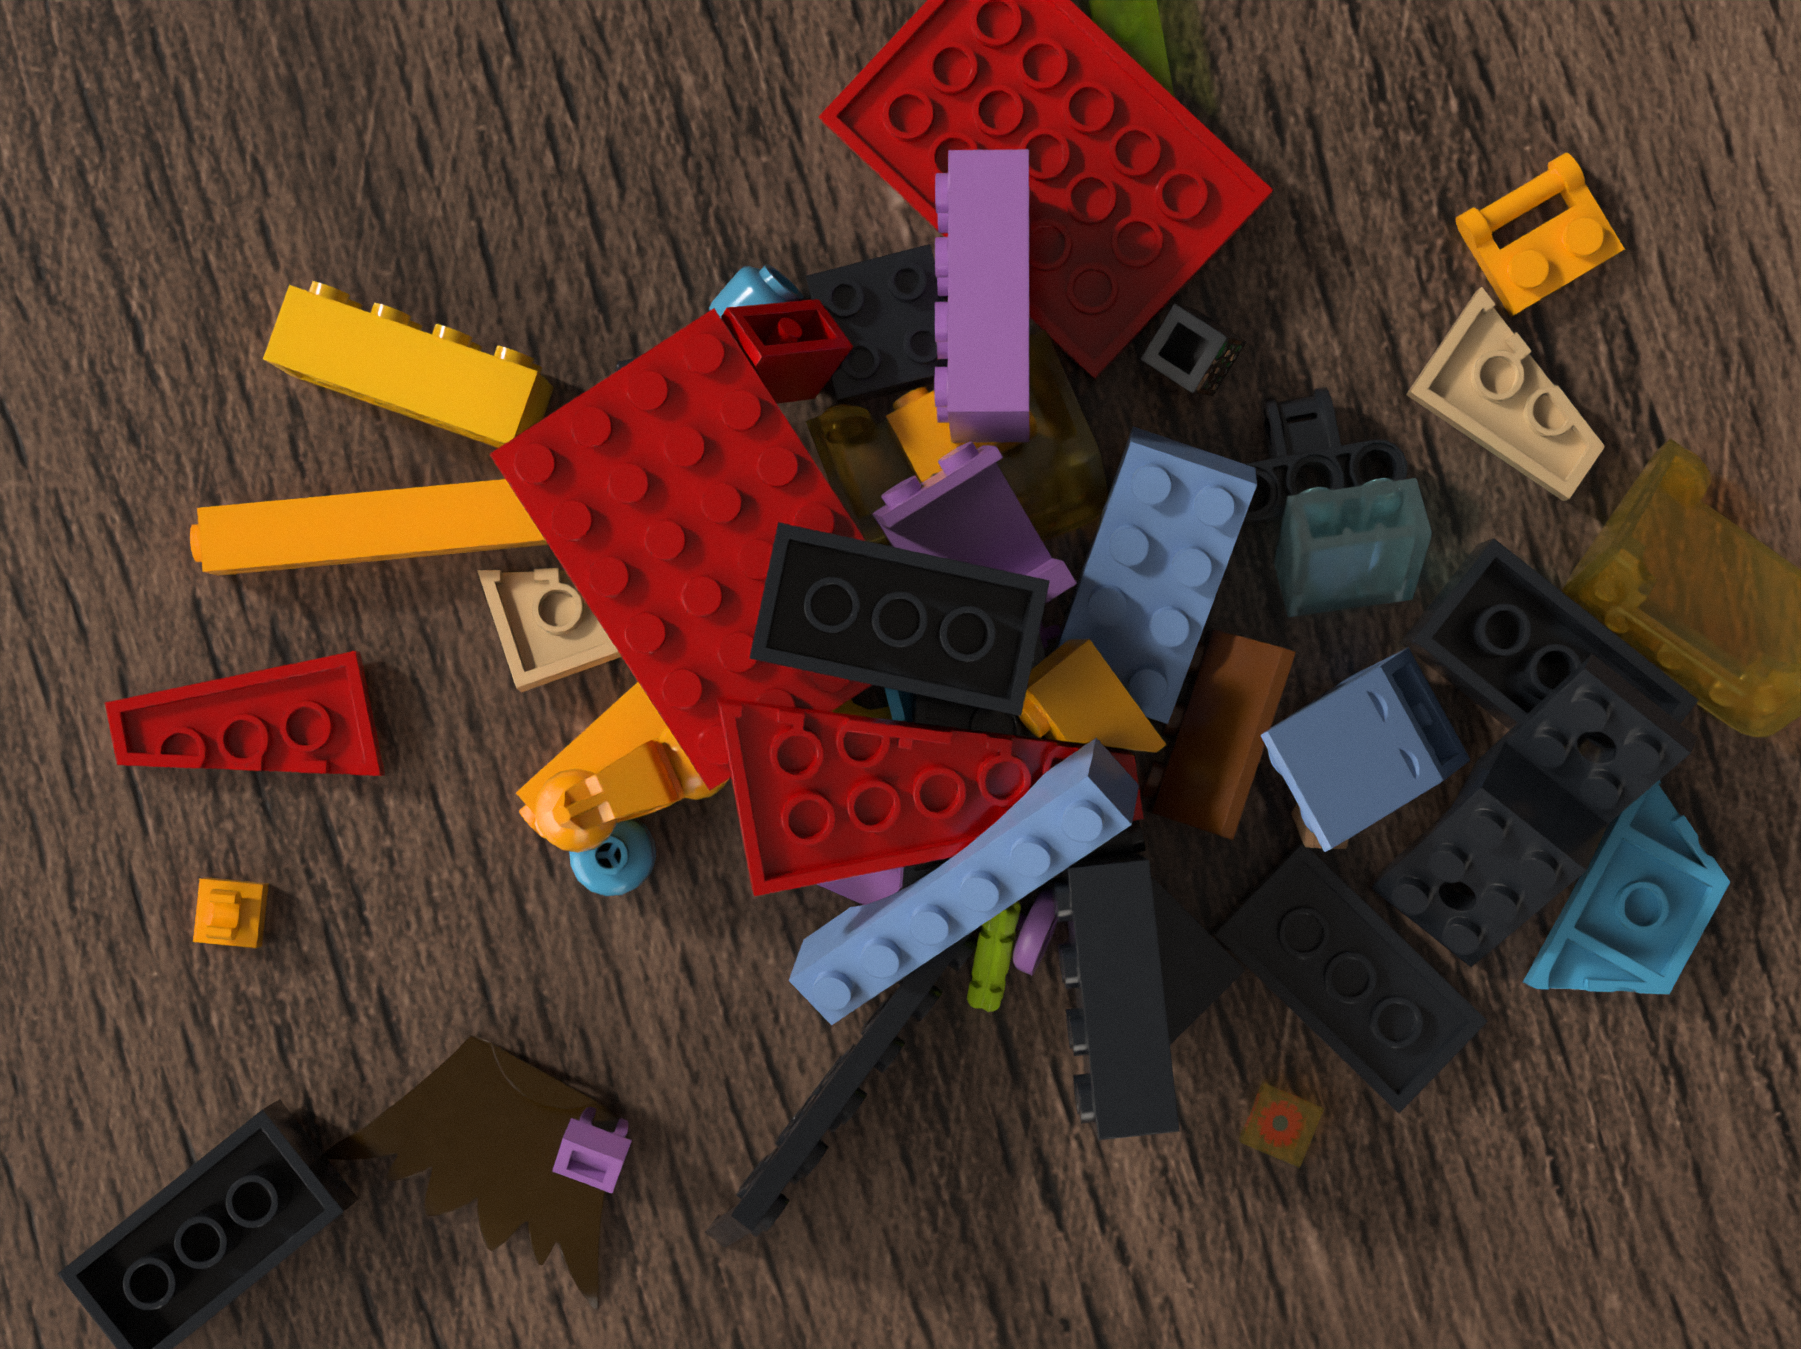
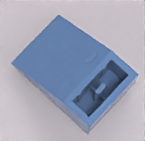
(1365, 748)

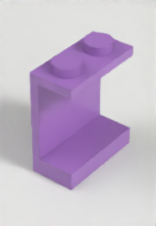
(969, 518)

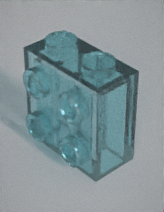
(1351, 546)

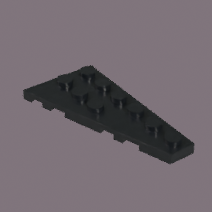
(834, 1099)

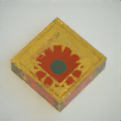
(1281, 1124)

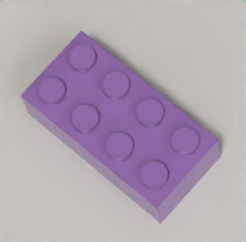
(987, 288)

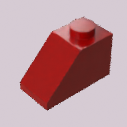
(789, 345)

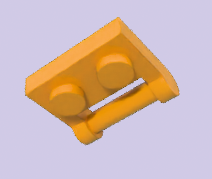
(1550, 253)

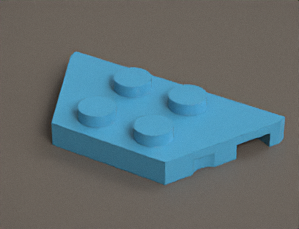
(1634, 906)

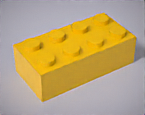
(406, 370)

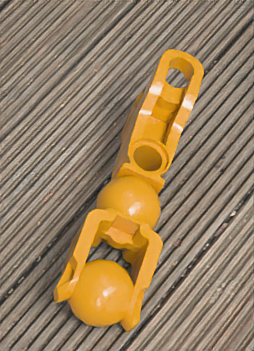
(582, 808)

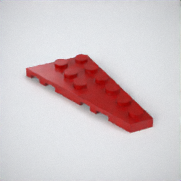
(870, 794)

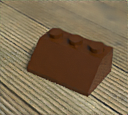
(1218, 732)

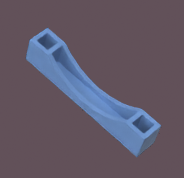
(1042, 834)

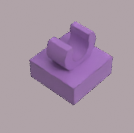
(593, 1153)

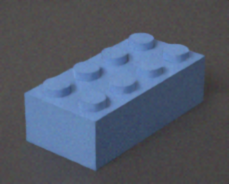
(1158, 563)

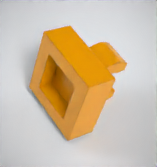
(230, 912)

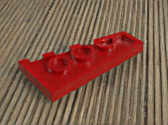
(271, 719)

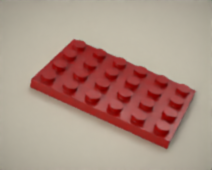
(1119, 171)
(667, 520)

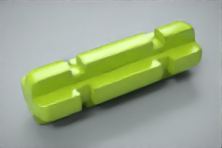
(993, 959)

